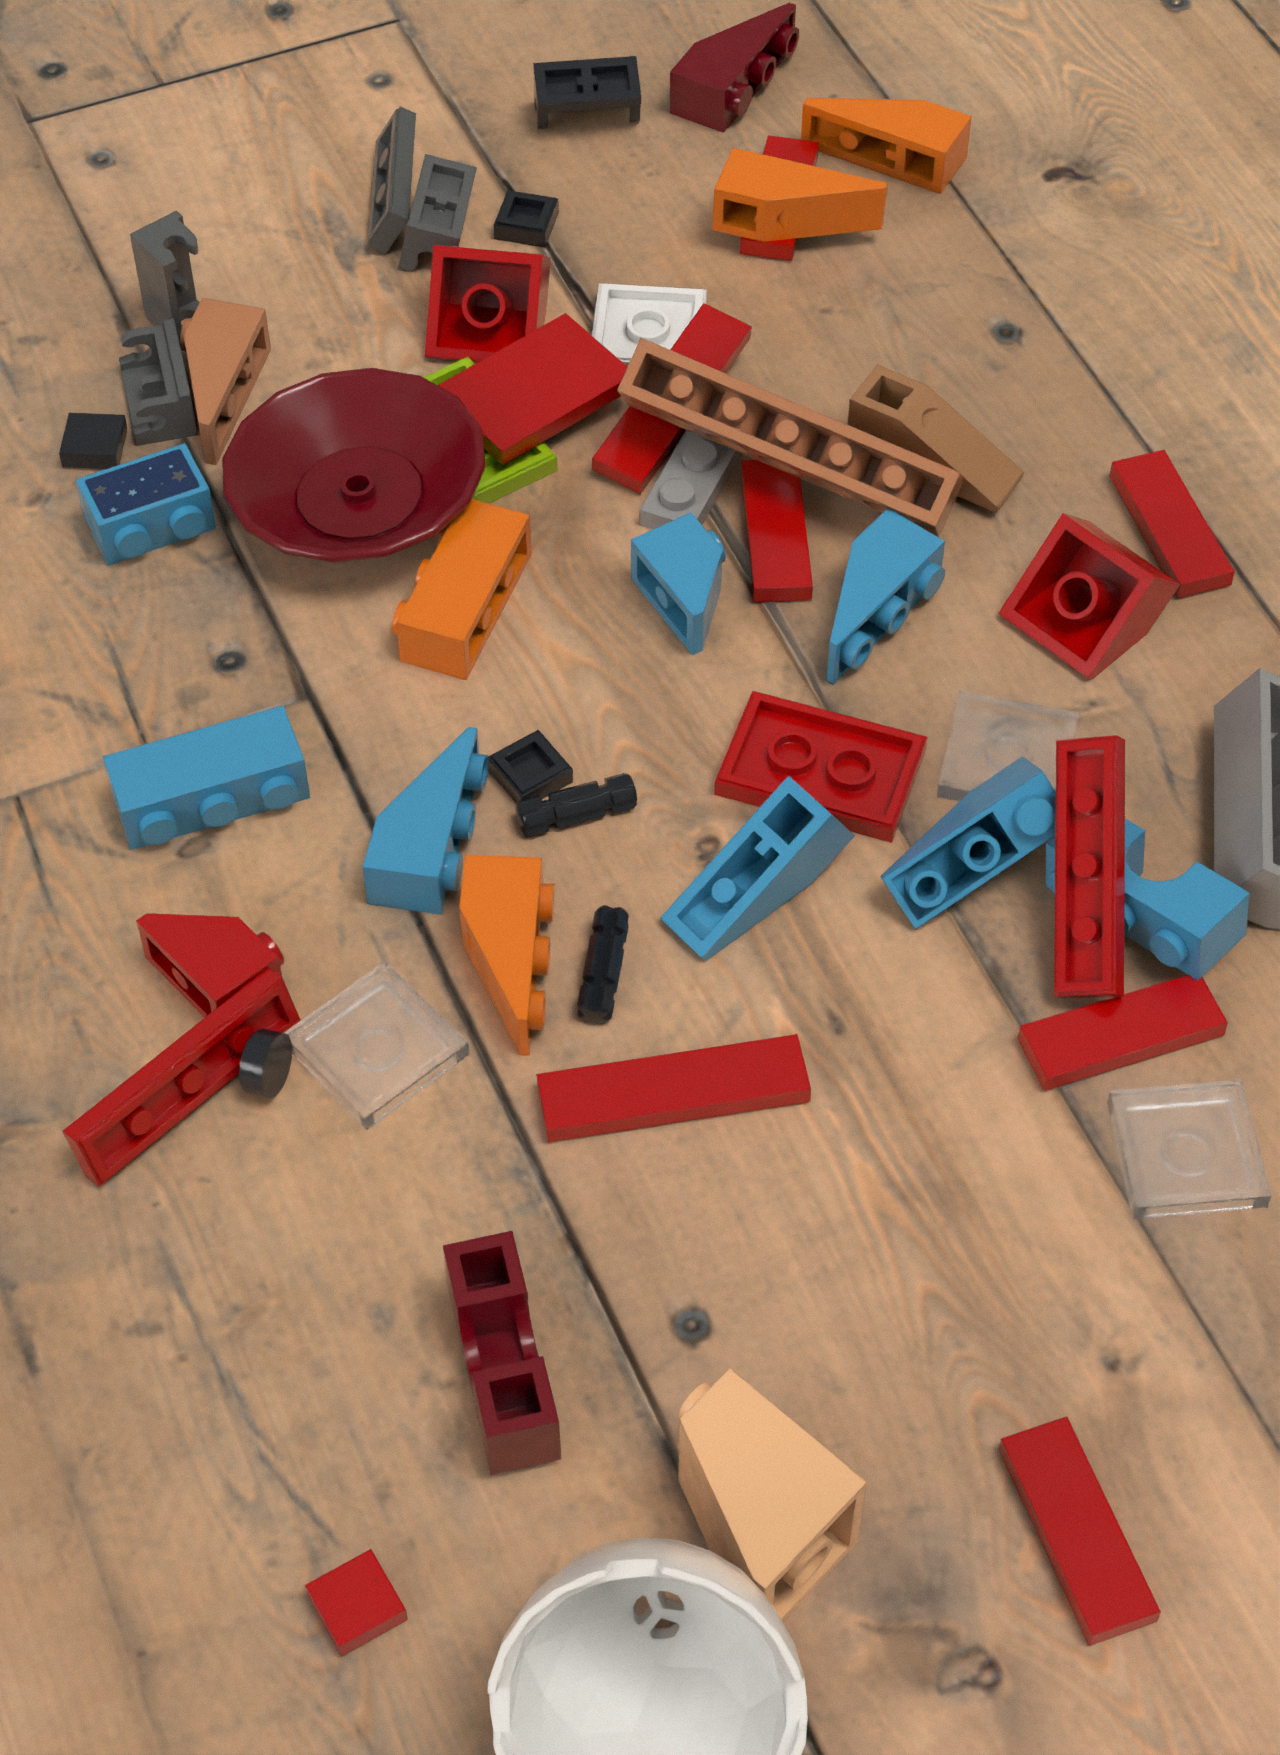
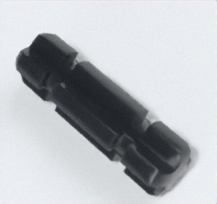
(576, 804)
(603, 964)

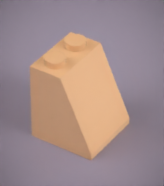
(766, 1490)

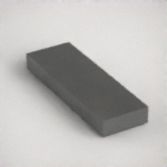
(392, 180)

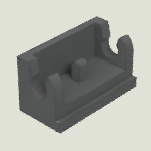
(437, 208)
(165, 269)
(157, 385)

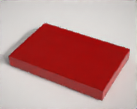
(537, 386)
(844, 762)

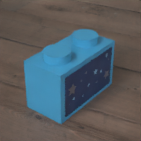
(146, 504)

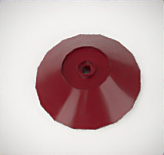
(353, 465)

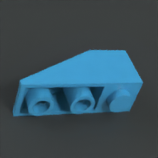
(885, 577)
(419, 834)
(974, 841)

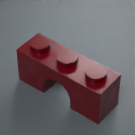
(501, 1354)

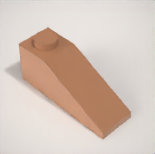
(225, 356)

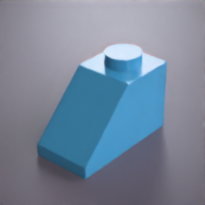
(680, 576)

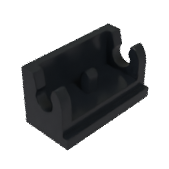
(586, 86)

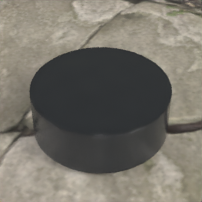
(265, 1063)

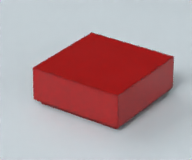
(356, 1602)

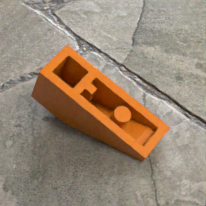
(891, 136)

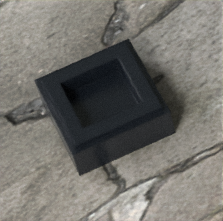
(526, 218)
(93, 440)
(530, 768)

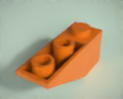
(787, 199)
(501, 932)

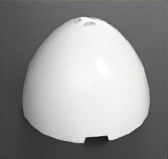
(602, 1680)

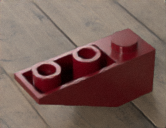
(728, 68)

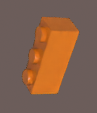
(463, 589)

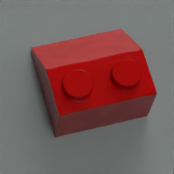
(483, 300)
(1087, 596)

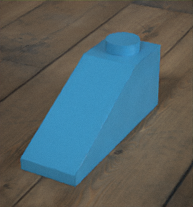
(758, 870)

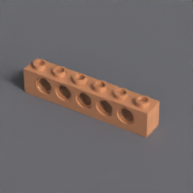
(789, 436)

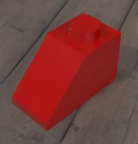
(206, 955)

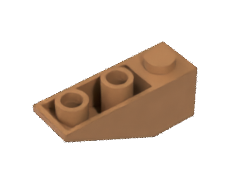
(925, 424)

